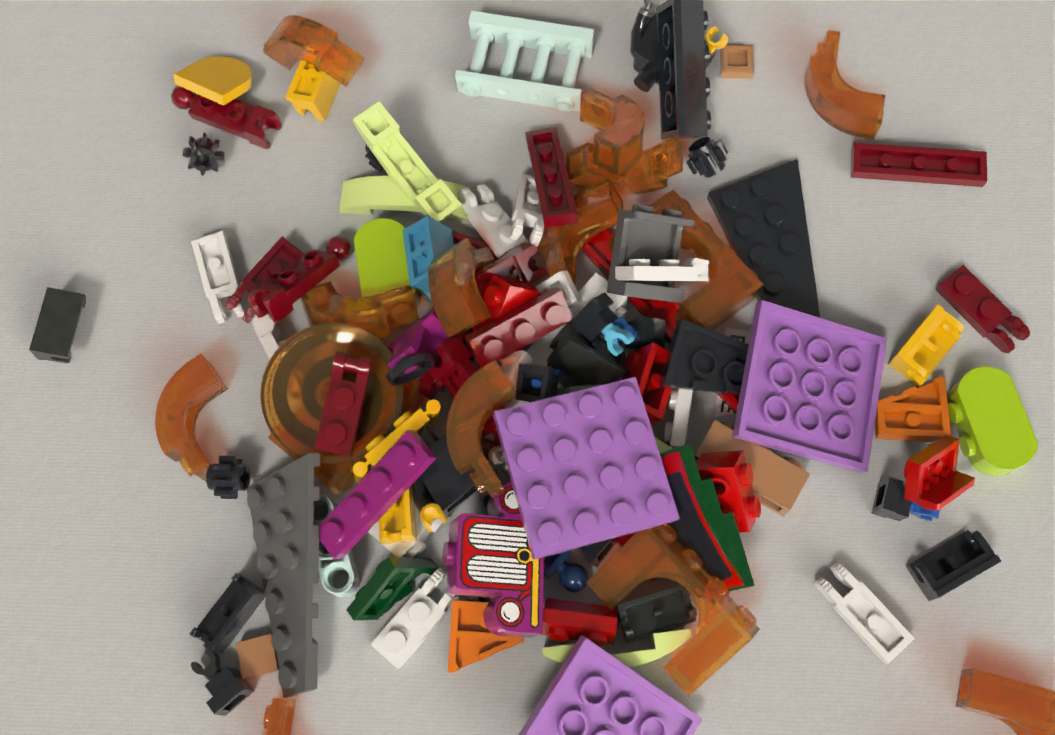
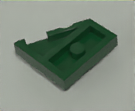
(388, 586)

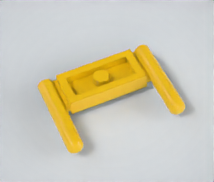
(380, 445)

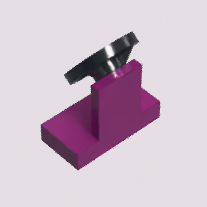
(414, 348)

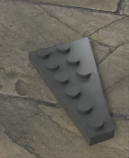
(289, 567)

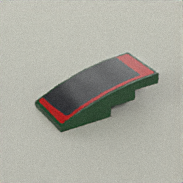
(701, 521)

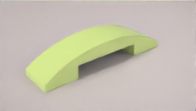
(403, 164)
(382, 193)
(662, 644)

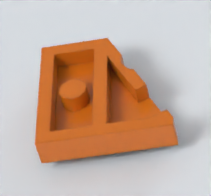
(915, 414)
(470, 637)

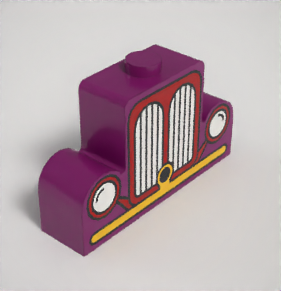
(495, 561)

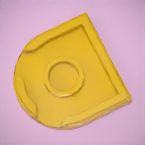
(216, 78)

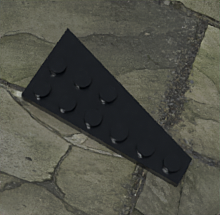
(770, 234)

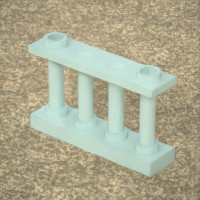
(531, 34)

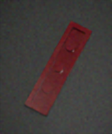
(918, 164)
(551, 177)

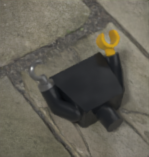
(644, 47)
(441, 486)

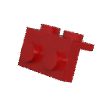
(933, 475)
(572, 619)

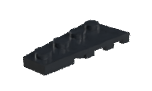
(704, 360)

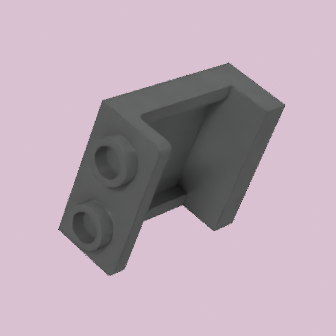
(651, 237)

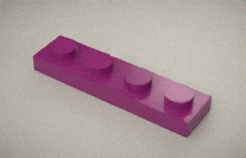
(375, 494)

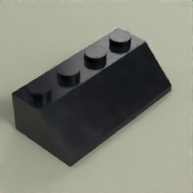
(682, 69)

